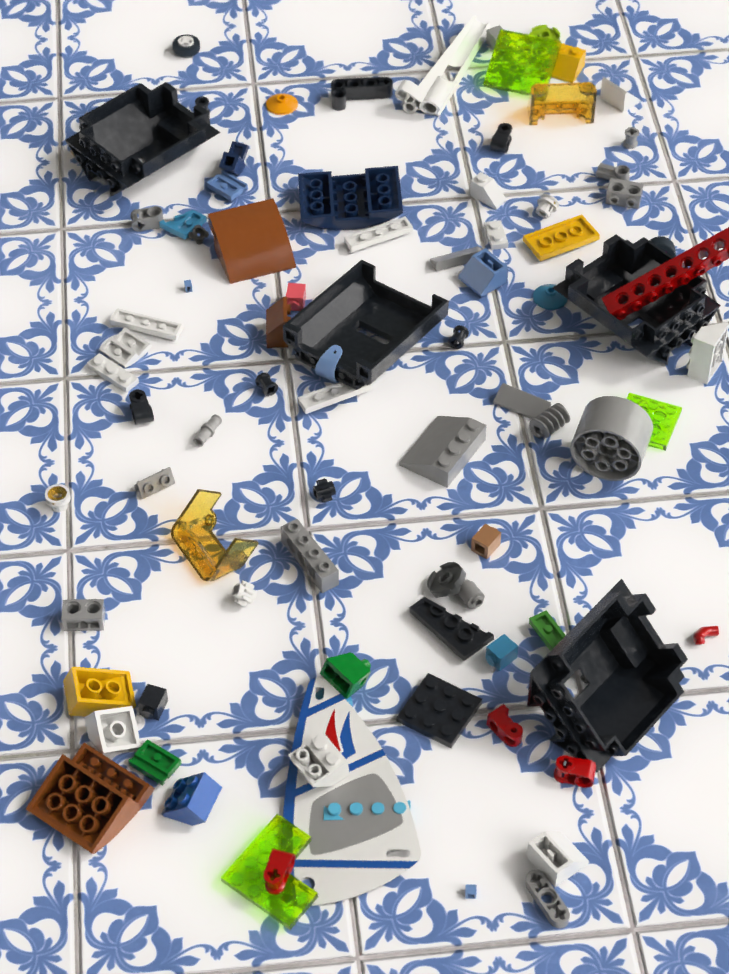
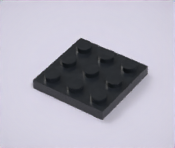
(439, 710)

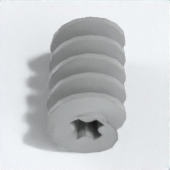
(549, 421)

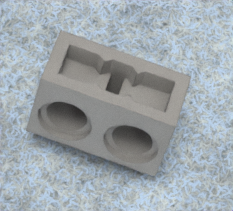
(624, 193)
(83, 615)

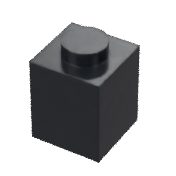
(152, 702)

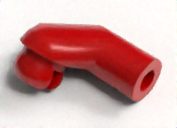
(705, 632)

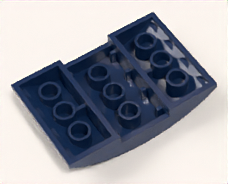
(350, 200)

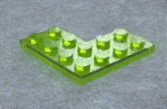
(247, 873)

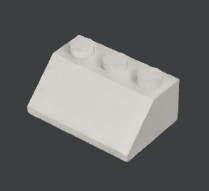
(707, 351)

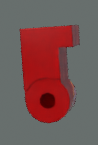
(504, 727)

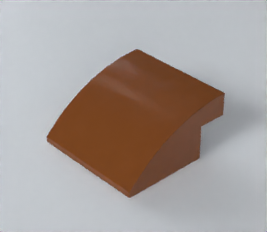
(251, 241)
(89, 798)

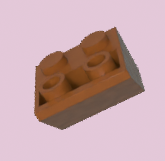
(275, 319)

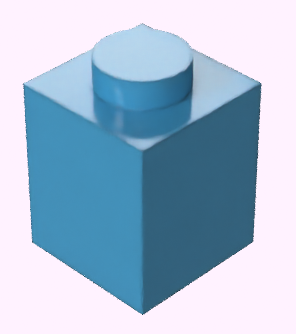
(501, 652)

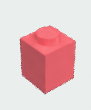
(296, 296)

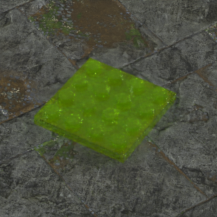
(521, 62)

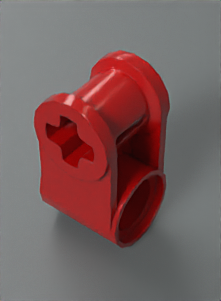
(577, 771)
(278, 870)

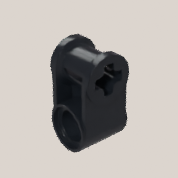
(502, 138)
(140, 407)

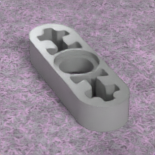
(547, 908)

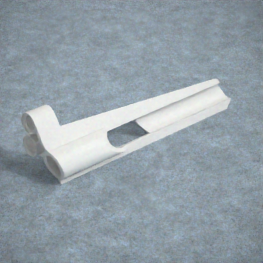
(434, 90)

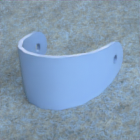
(327, 363)

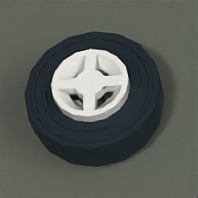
(186, 45)

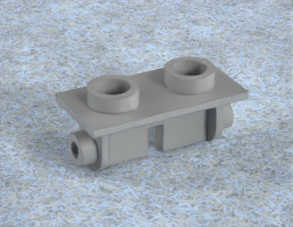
(155, 483)

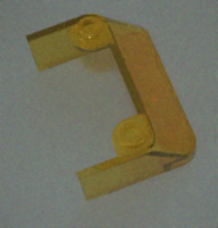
(200, 546)

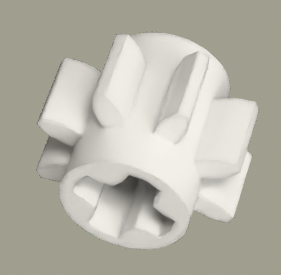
(243, 593)

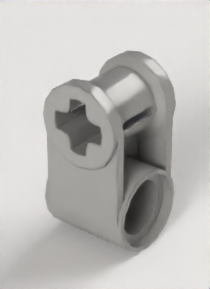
(148, 218)

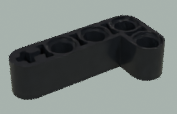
(359, 90)

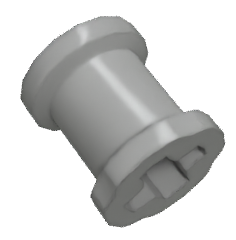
(631, 138)

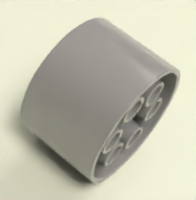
(611, 438)

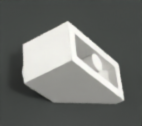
(486, 191)

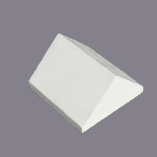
(617, 96)

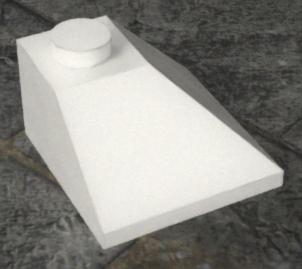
(113, 729)

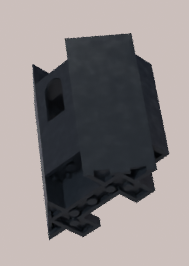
(135, 127)
(665, 322)
(627, 673)

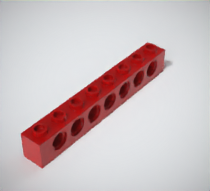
(661, 275)

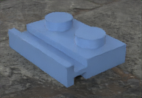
(227, 185)

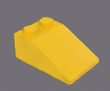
(97, 690)

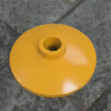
(281, 104)

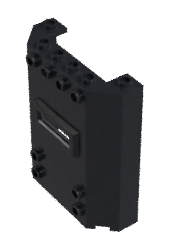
(364, 303)

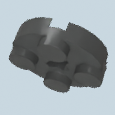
(446, 580)

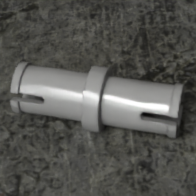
(207, 430)

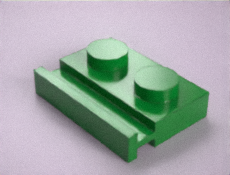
(154, 762)

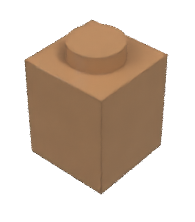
(486, 541)

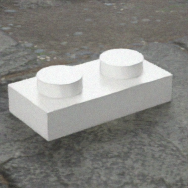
(496, 235)

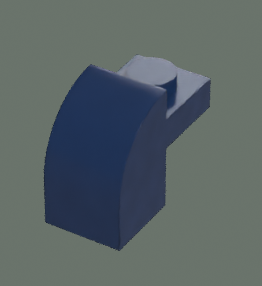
(234, 159)

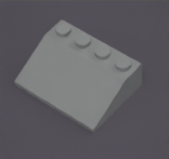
(445, 448)

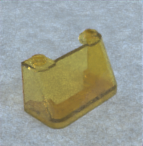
(562, 99)

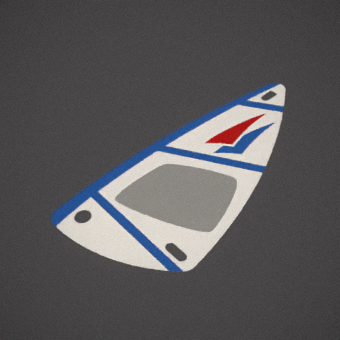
(349, 853)

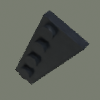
(454, 632)

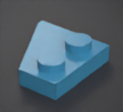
(183, 223)

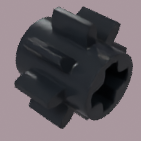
(324, 490)

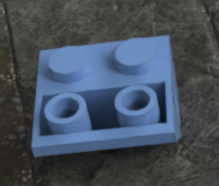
(484, 273)

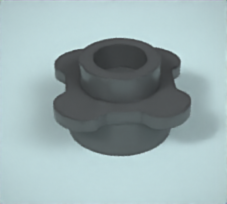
(203, 234)

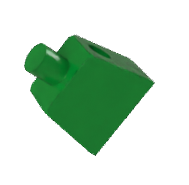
(346, 673)

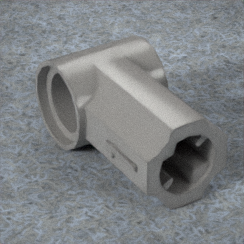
(620, 172)

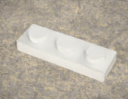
(112, 373)

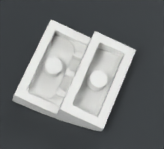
(125, 348)

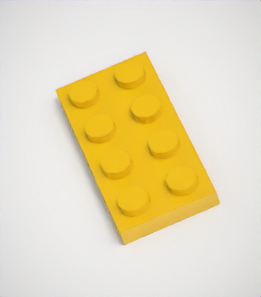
(561, 237)

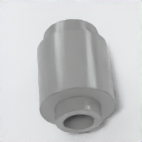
(471, 594)

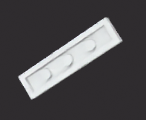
(378, 234)
(146, 324)
(328, 396)

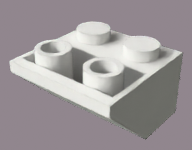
(320, 762)
(555, 856)

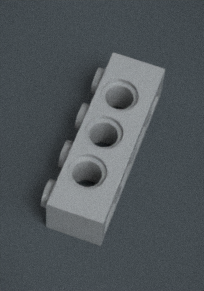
(309, 555)

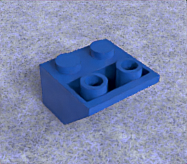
(192, 799)

